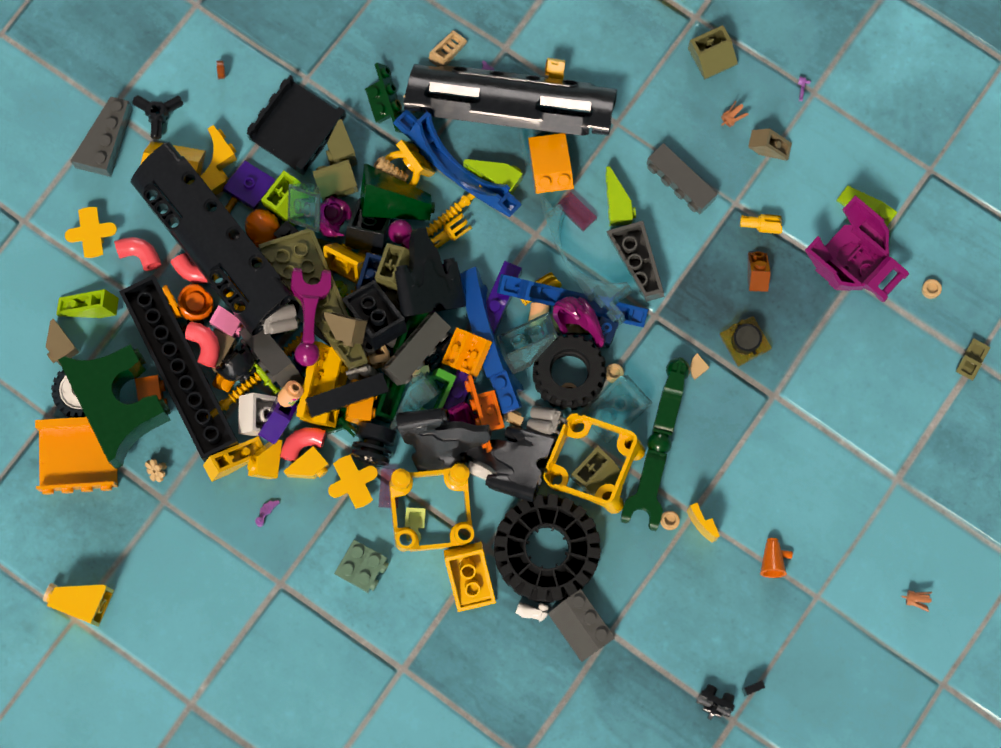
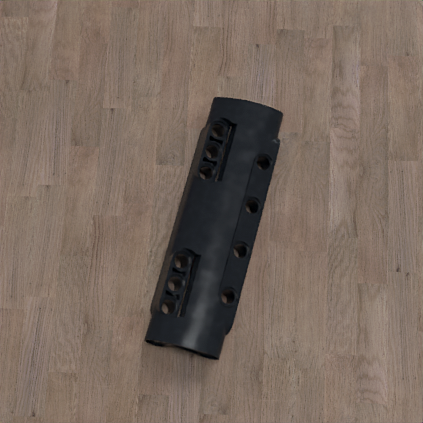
(510, 99)
(208, 236)

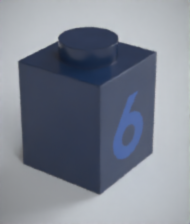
(608, 329)

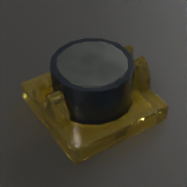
(746, 339)

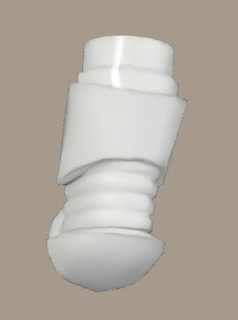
(528, 611)

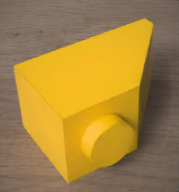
(265, 461)
(308, 466)

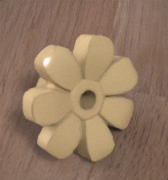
(155, 469)

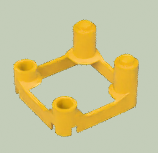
(456, 480)
(608, 494)

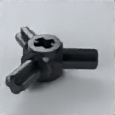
(159, 119)

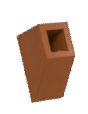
(758, 271)

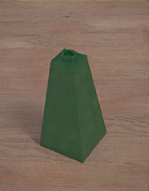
(392, 198)

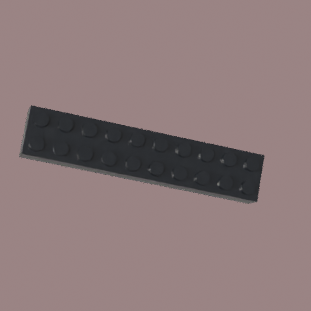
(178, 367)

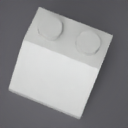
(253, 412)

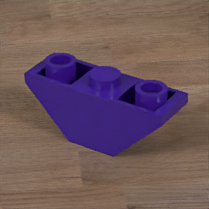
(276, 421)

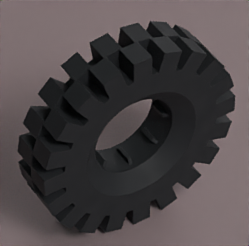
(535, 581)

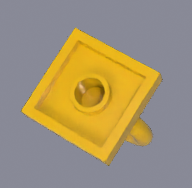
(412, 160)

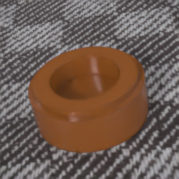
(220, 69)

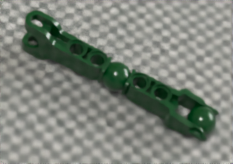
(658, 445)

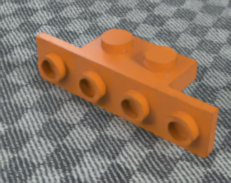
(486, 409)

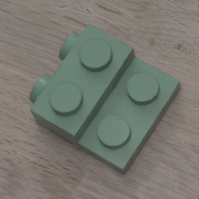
(362, 566)

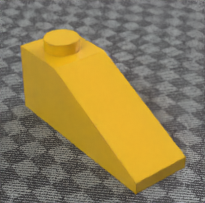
(231, 459)

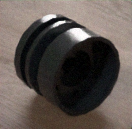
(372, 447)

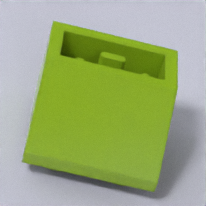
(277, 196)

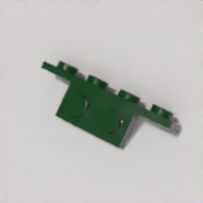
(383, 97)

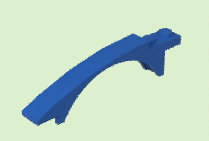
(424, 135)
(550, 295)
(495, 367)

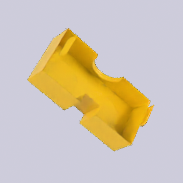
(555, 68)

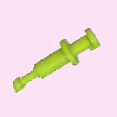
(265, 378)

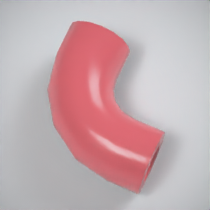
(140, 248)
(187, 269)
(208, 343)
(299, 439)

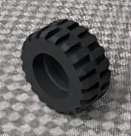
(576, 396)

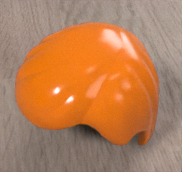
(261, 226)
(195, 303)

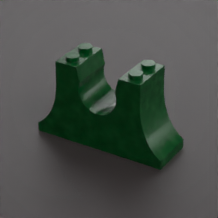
(98, 390)

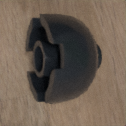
(237, 365)

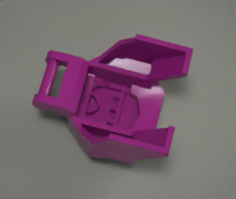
(857, 253)

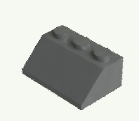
(581, 625)

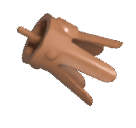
(728, 116)
(913, 599)

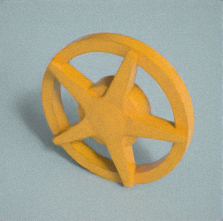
(172, 302)

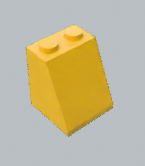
(81, 602)

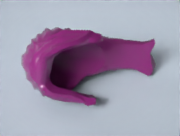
(332, 216)
(579, 312)

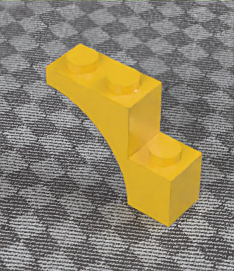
(222, 157)

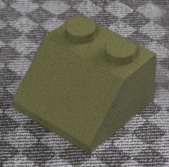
(340, 146)

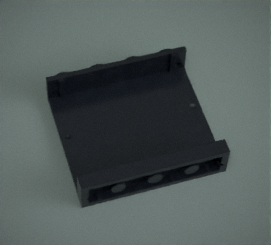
(295, 125)

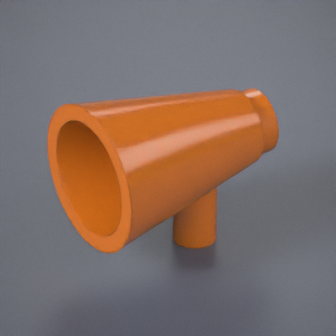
(773, 562)

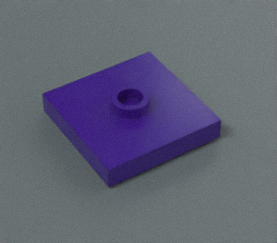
(249, 185)

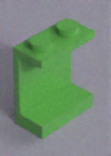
(448, 380)

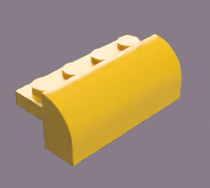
(323, 376)

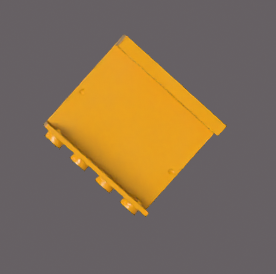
(72, 458)

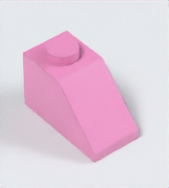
(226, 322)

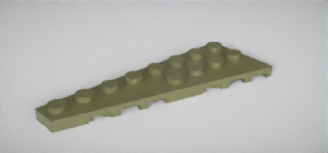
(304, 252)

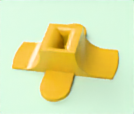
(90, 232)
(352, 481)

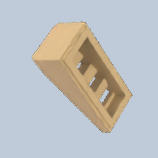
(439, 58)

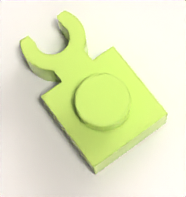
(415, 520)

